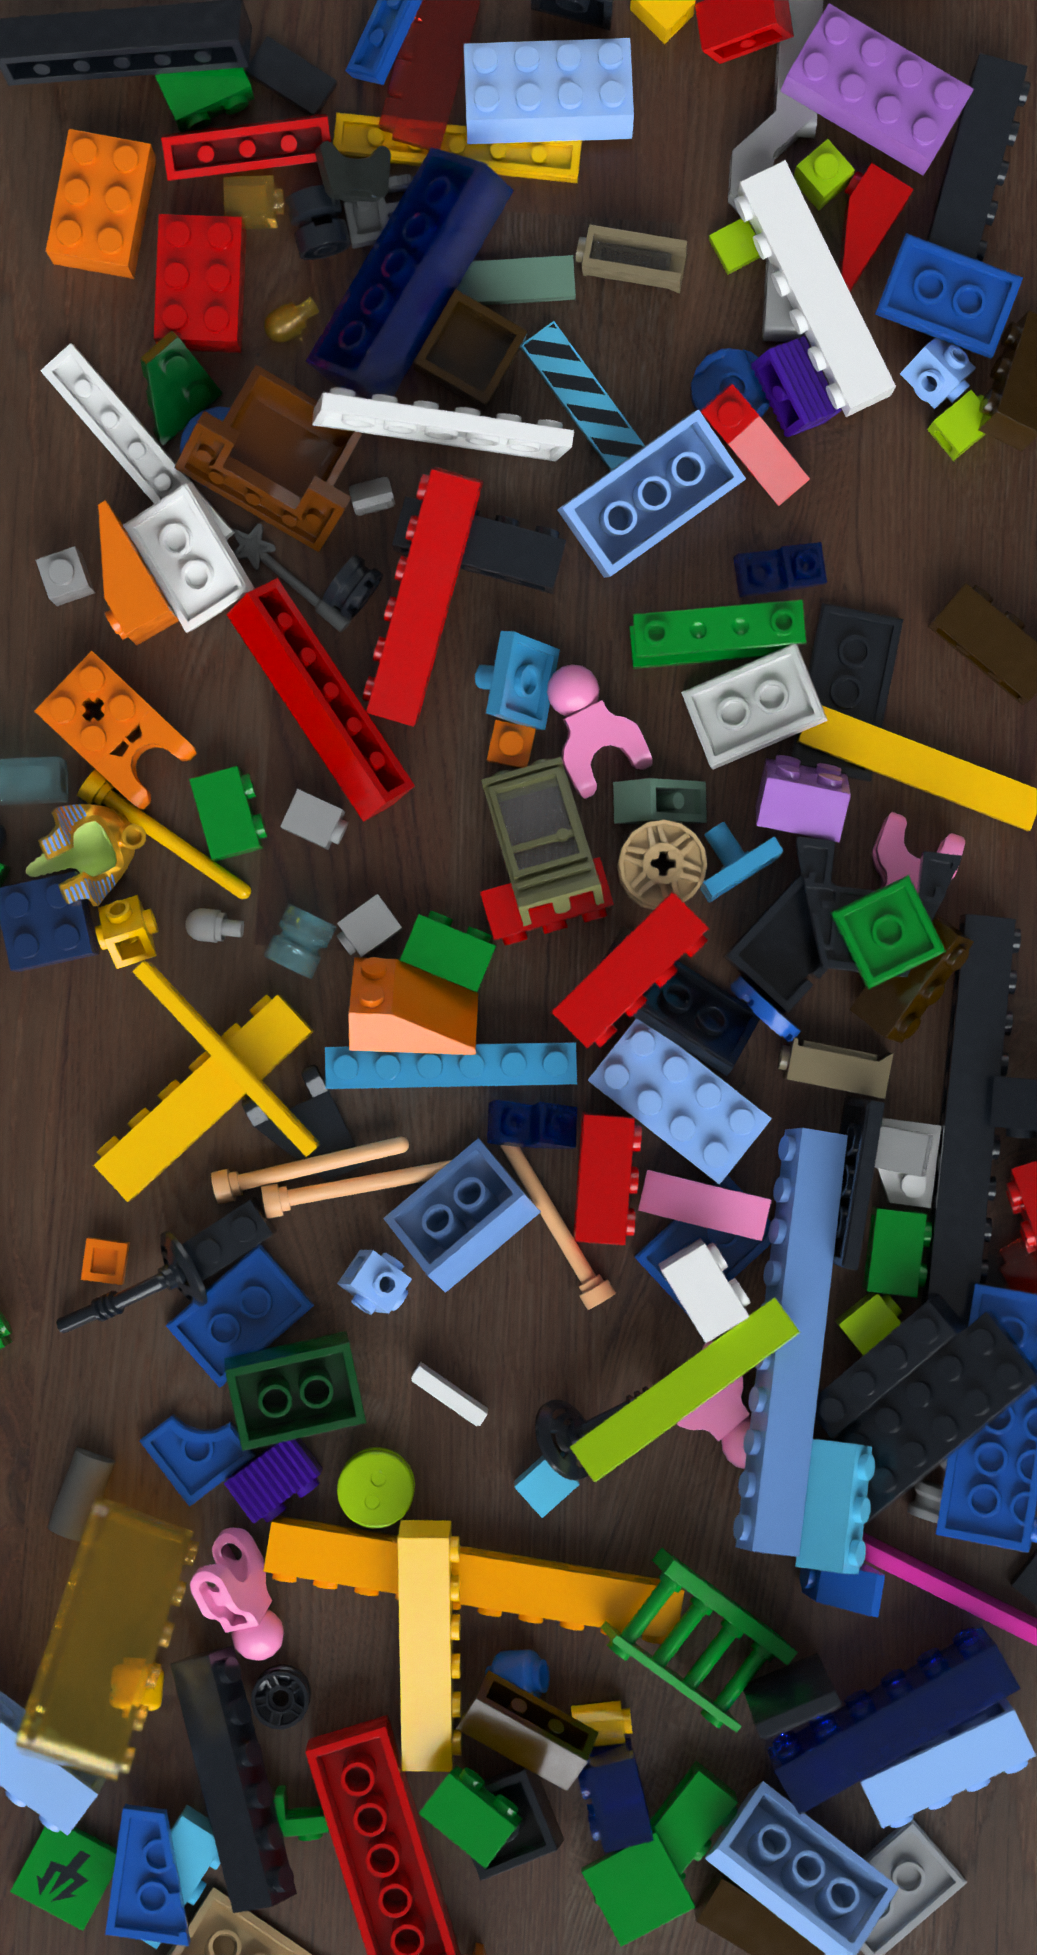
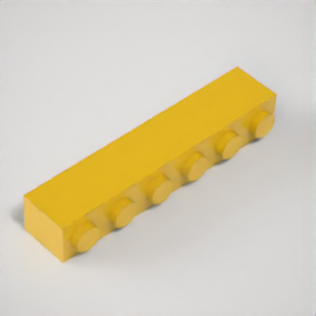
(200, 1100)
(427, 1645)

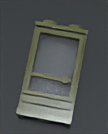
(541, 836)

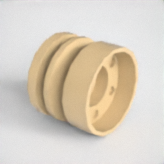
(645, 845)

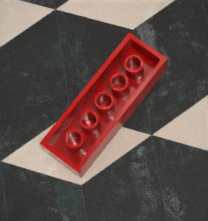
(380, 1841)

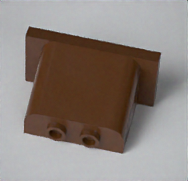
(273, 458)

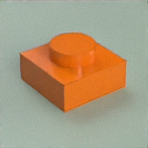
(511, 744)
(105, 1261)

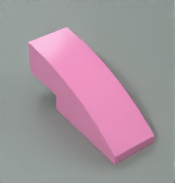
(704, 1205)

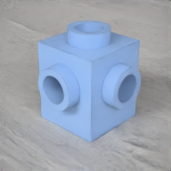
(939, 372)
(375, 1282)

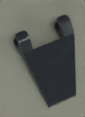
(318, 1115)

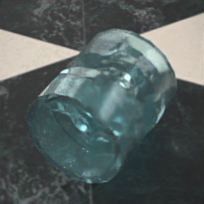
(300, 941)

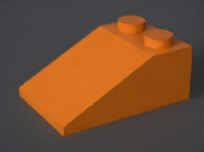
(130, 590)
(409, 1010)

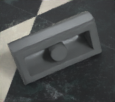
(83, 1482)

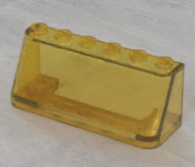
(107, 1641)

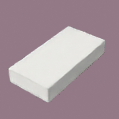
(449, 1394)

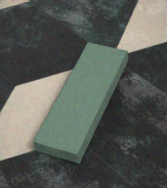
(520, 280)

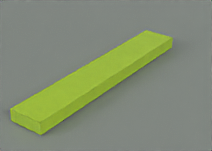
(685, 1389)

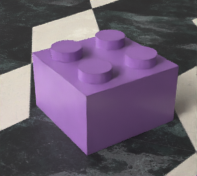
(802, 798)

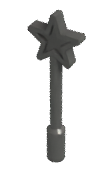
(257, 550)

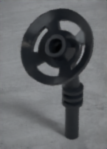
(175, 1273)
(569, 1434)

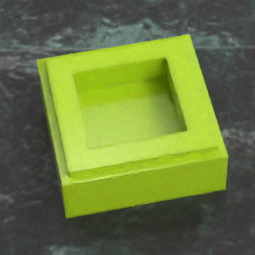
(734, 245)

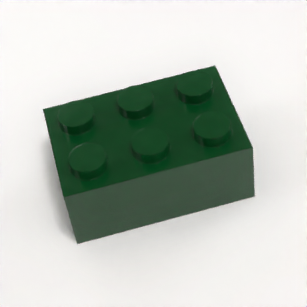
(294, 1390)

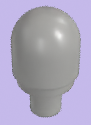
(212, 925)

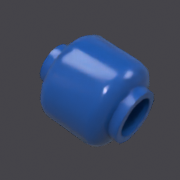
(522, 1669)

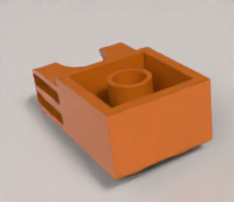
(122, 733)

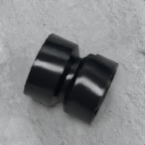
(320, 229)

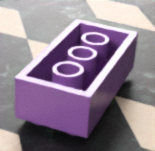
(876, 89)

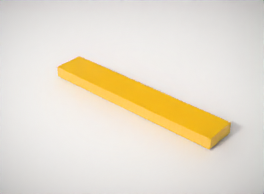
(553, 160)
(924, 768)
(226, 1057)

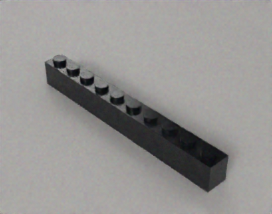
(966, 1138)

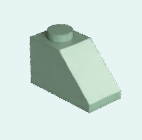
(659, 799)

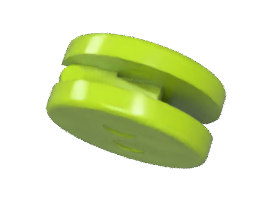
(376, 1487)

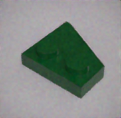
(176, 386)

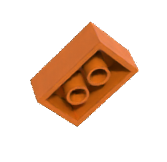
(101, 203)

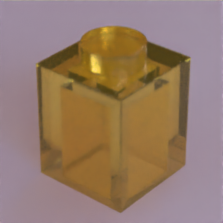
(254, 200)

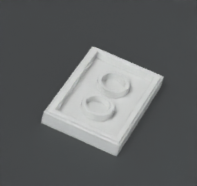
(188, 557)
(754, 706)

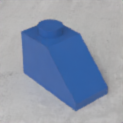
(850, 1592)

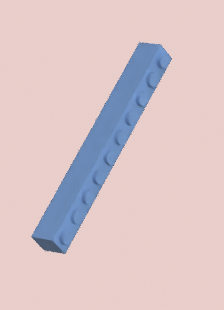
(788, 1379)

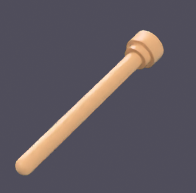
(231, 1184)
(280, 1199)
(593, 1287)

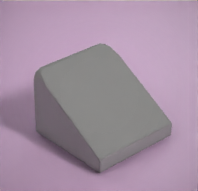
(371, 496)

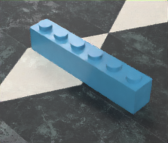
(490, 1066)

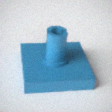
(519, 680)
(736, 863)

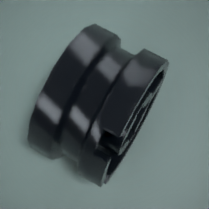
(352, 587)
(268, 1708)

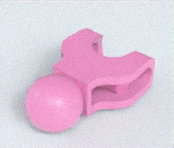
(590, 726)
(892, 857)
(725, 1419)
(239, 1596)

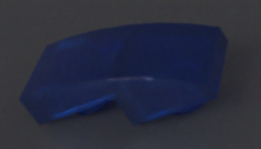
(780, 569)
(532, 1125)

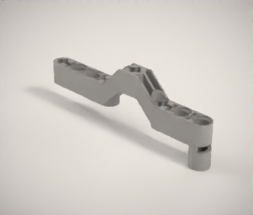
(769, 141)

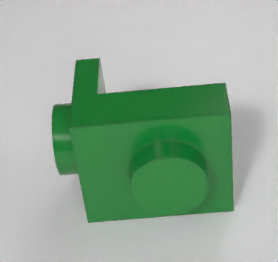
(304, 1822)

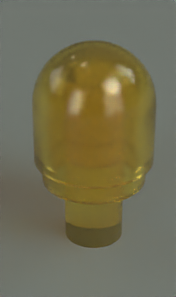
(289, 320)

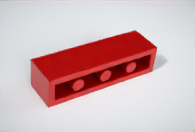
(244, 147)
(630, 970)

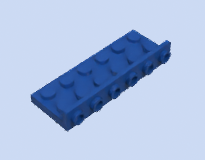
(993, 1477)

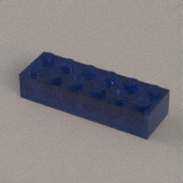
(410, 274)
(891, 1718)

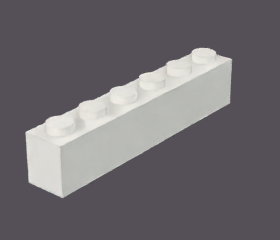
(814, 289)

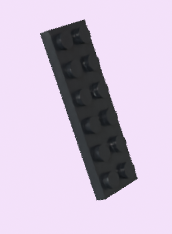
(940, 1408)

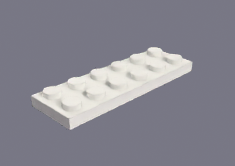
(429, 424)

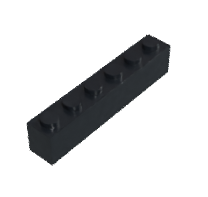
(125, 42)
(977, 156)
(233, 1779)

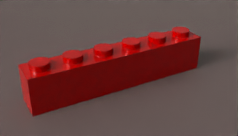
(423, 595)
(320, 699)

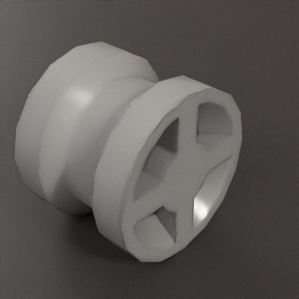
(926, 1501)

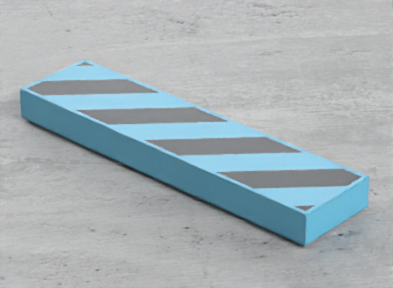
(582, 396)

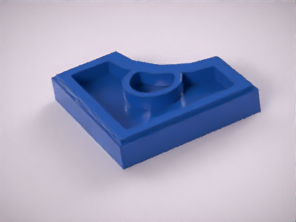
(195, 1457)

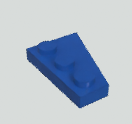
(146, 1882)

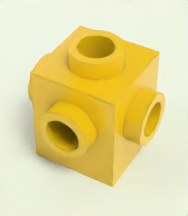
(127, 931)

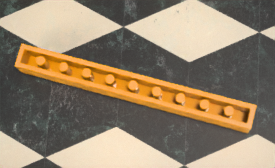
(487, 1578)

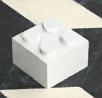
(704, 1290)

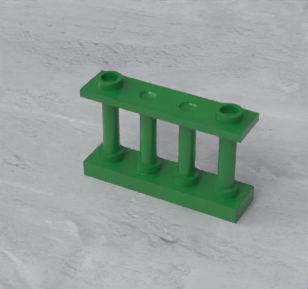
(715, 633)
(704, 1600)

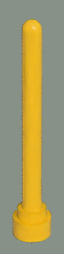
(100, 791)

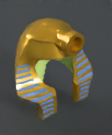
(93, 842)

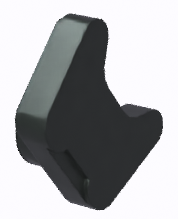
(354, 178)

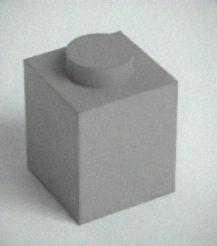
(65, 576)
(314, 820)
(368, 927)
(903, 1151)

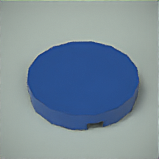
(726, 368)
(765, 1008)

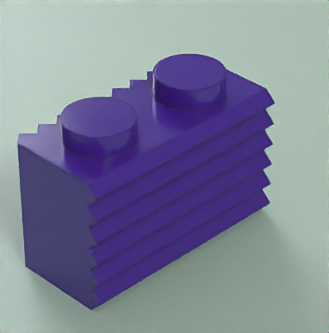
(794, 387)
(274, 1477)

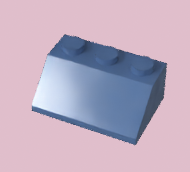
(461, 1215)

